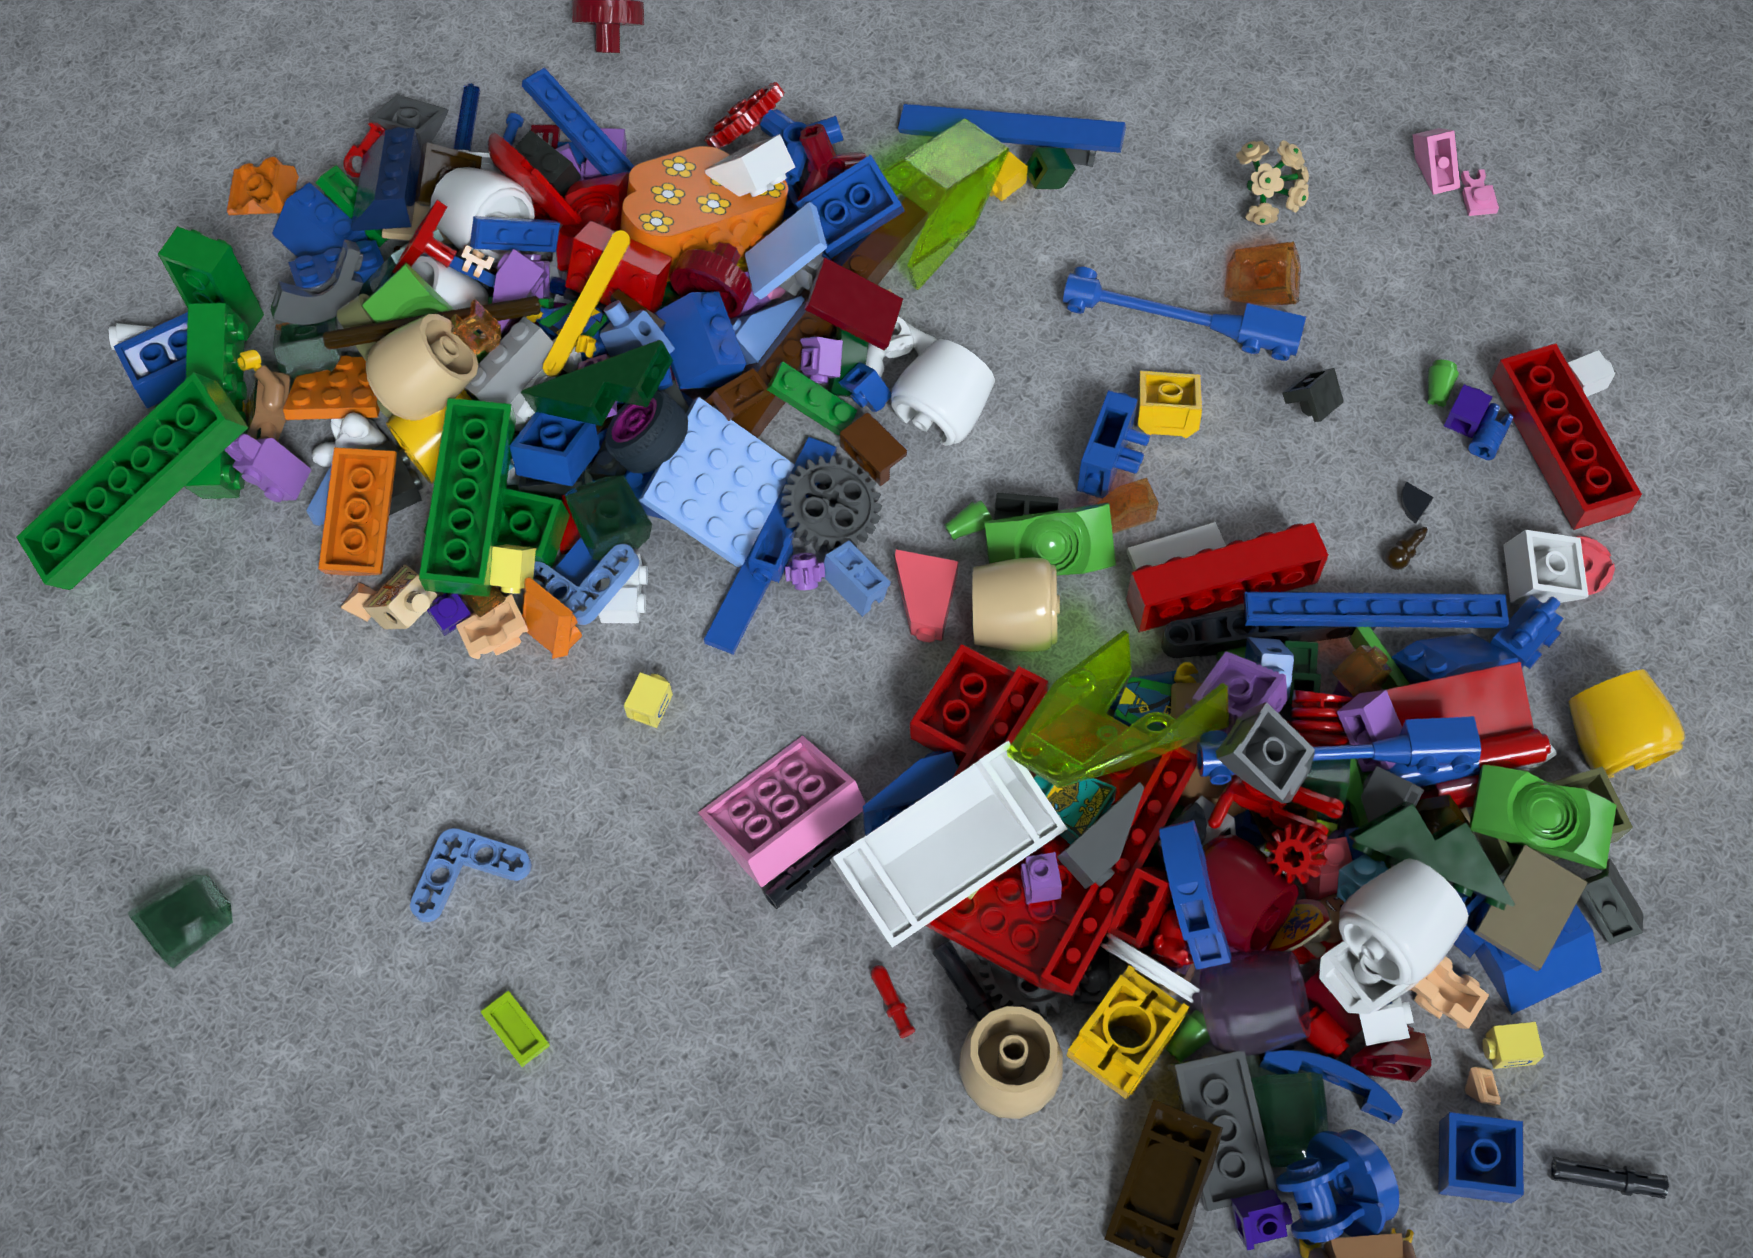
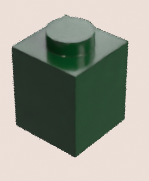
(1049, 168)

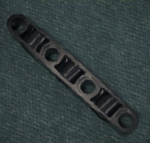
(1216, 633)

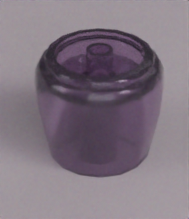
(1255, 1002)

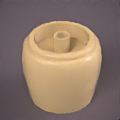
(420, 367)
(1016, 605)
(1011, 1063)

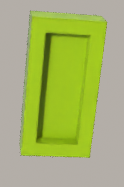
(515, 1028)

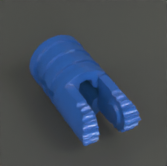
(1490, 433)

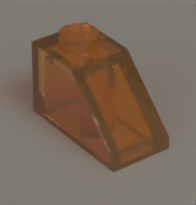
(1131, 505)
(1363, 670)

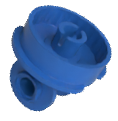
(1341, 1187)

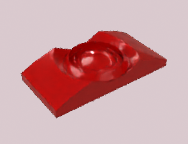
(594, 201)

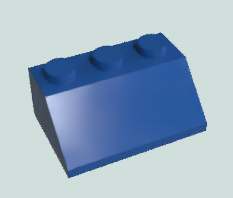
(853, 205)
(313, 224)
(703, 341)
(156, 360)
(1568, 963)

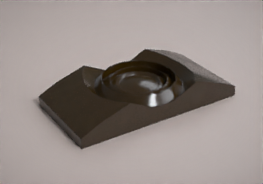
(1164, 1183)

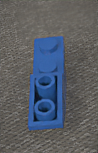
(1193, 895)

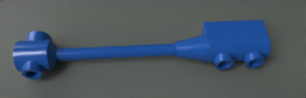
(1255, 329)
(1419, 744)

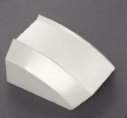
(1354, 984)

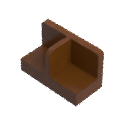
(739, 395)
(872, 447)

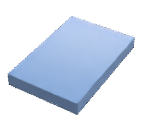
(785, 250)

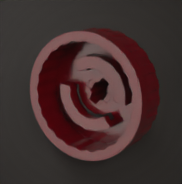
(608, 17)
(713, 272)

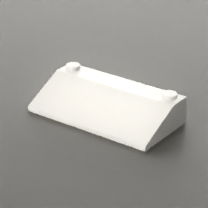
(948, 845)

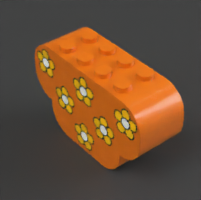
(682, 209)

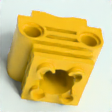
(1132, 1004)

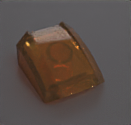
(1264, 275)

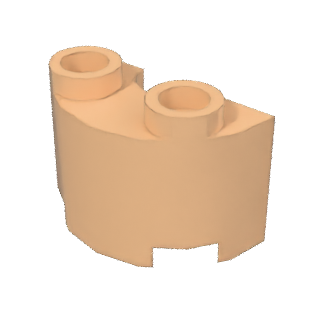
(494, 631)
(1450, 994)

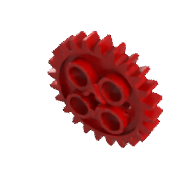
(744, 116)

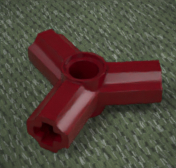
(823, 161)

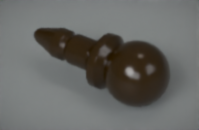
(1399, 555)

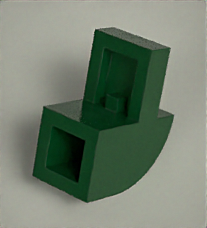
(1304, 667)

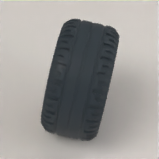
(647, 435)

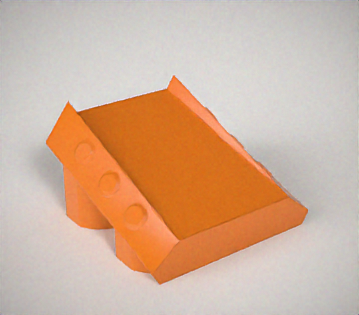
(261, 188)
(549, 620)

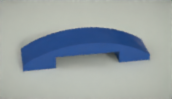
(1376, 1099)

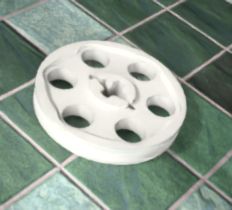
(1150, 967)

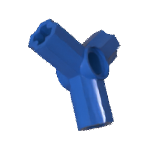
(778, 123)

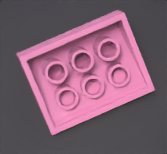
(783, 810)

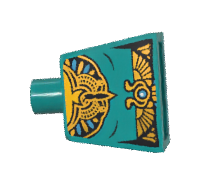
(1078, 803)

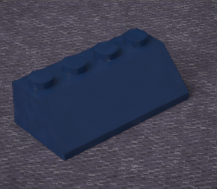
(388, 182)

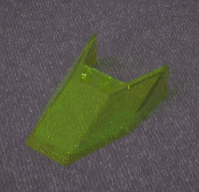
(952, 183)
(1076, 739)

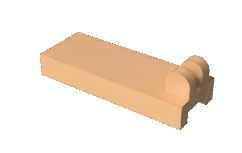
(476, 258)

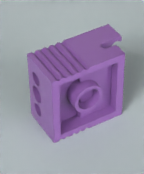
(1247, 686)

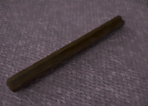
(376, 331)

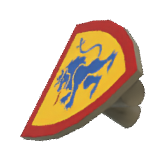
(1304, 927)

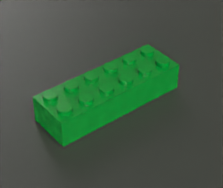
(213, 347)
(467, 497)

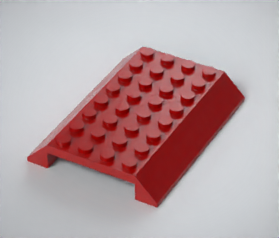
(1058, 938)

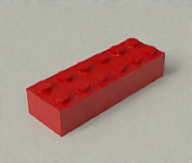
(1565, 436)
(1221, 576)

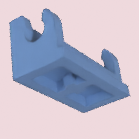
(855, 577)

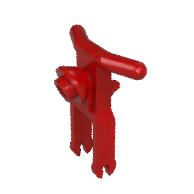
(1252, 799)

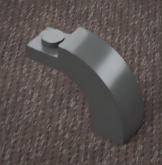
(321, 302)

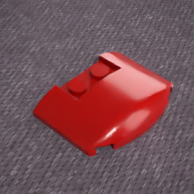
(518, 169)

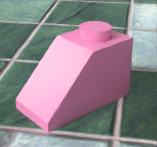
(1437, 159)

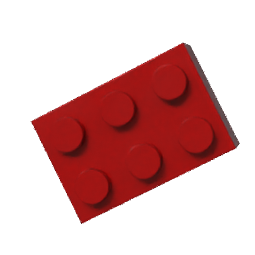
(639, 275)
(959, 703)

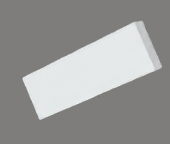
(1176, 545)

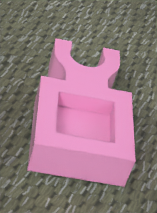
(1478, 197)

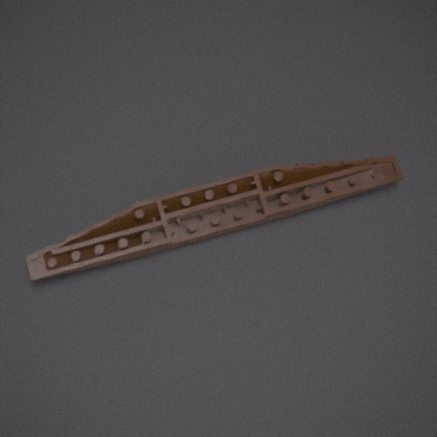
(868, 258)

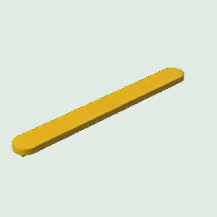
(586, 303)

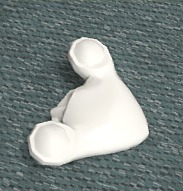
(901, 343)
(349, 432)

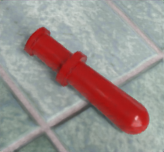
(895, 1008)

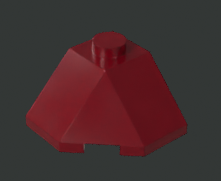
(1395, 1060)

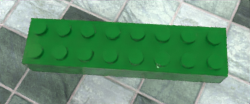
(131, 482)

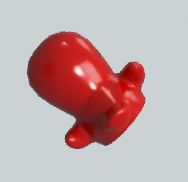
(1169, 943)

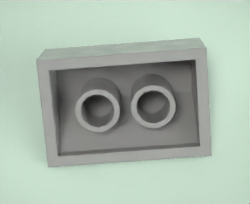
(511, 364)

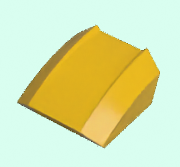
(1169, 403)

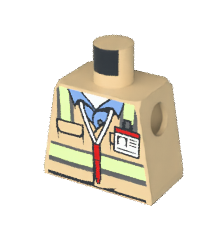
(401, 598)

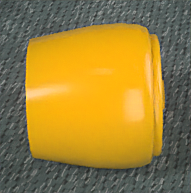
(421, 438)
(1625, 723)

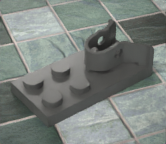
(1223, 1094)

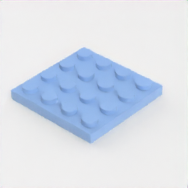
(718, 484)

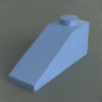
(760, 328)

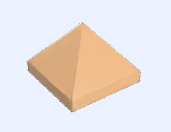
(357, 599)
(1482, 1086)

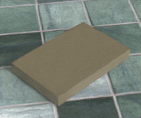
(1543, 902)

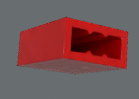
(1142, 907)

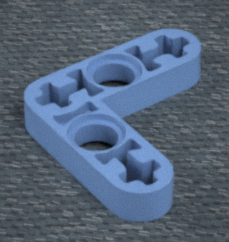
(579, 595)
(462, 856)

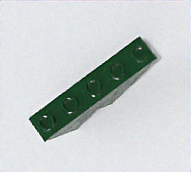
(592, 390)
(1448, 851)

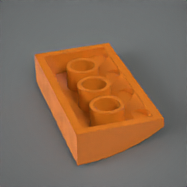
(357, 512)

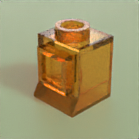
(478, 319)

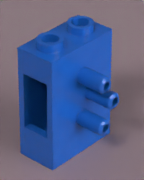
(1107, 445)

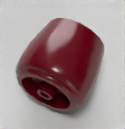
(1247, 893)

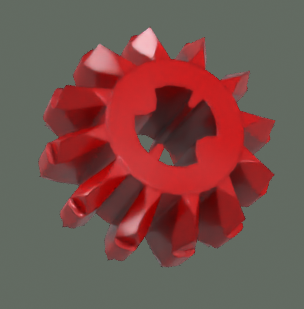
(1291, 864)

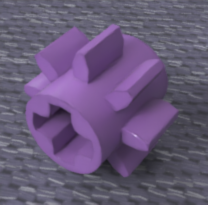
(805, 571)

